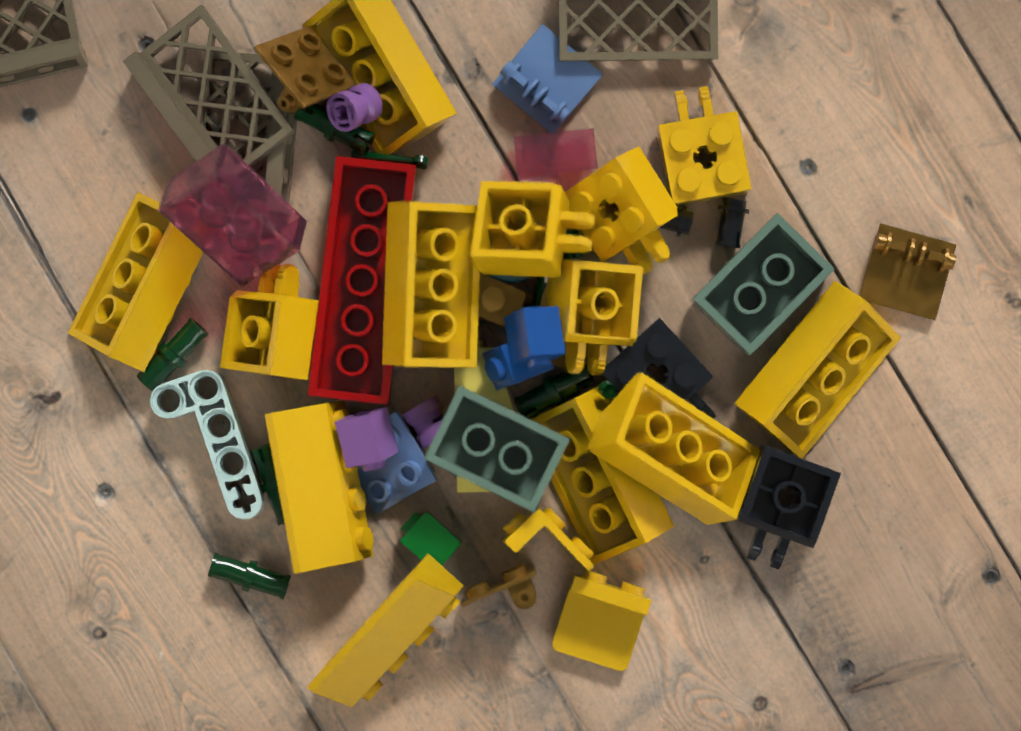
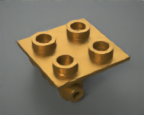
(304, 69)
(908, 271)
(517, 582)

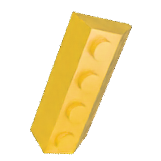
(380, 51)
(137, 286)
(430, 286)
(818, 369)
(675, 450)
(316, 490)
(603, 503)
(387, 633)

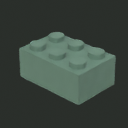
(762, 284)
(496, 448)

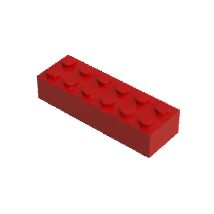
(353, 281)

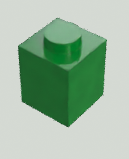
(429, 535)

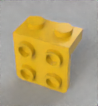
(523, 528)
(601, 620)

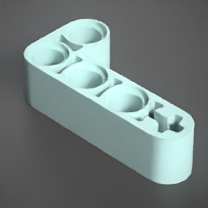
(217, 446)

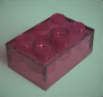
(232, 215)

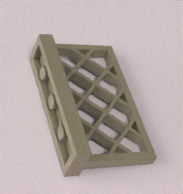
(649, 54)
(43, 59)
(177, 110)
(278, 163)

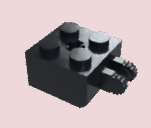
(661, 347)
(795, 521)

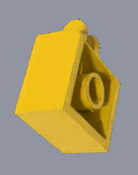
(719, 137)
(627, 209)
(524, 229)
(597, 308)
(271, 327)

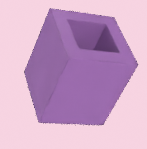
(367, 438)

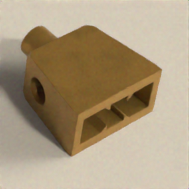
(500, 300)

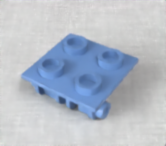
(544, 85)
(403, 473)

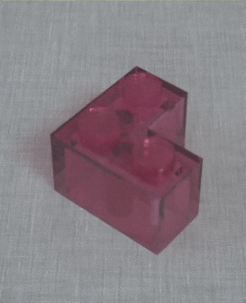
(546, 154)

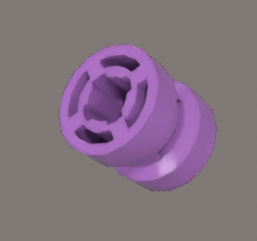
(354, 107)
(426, 420)

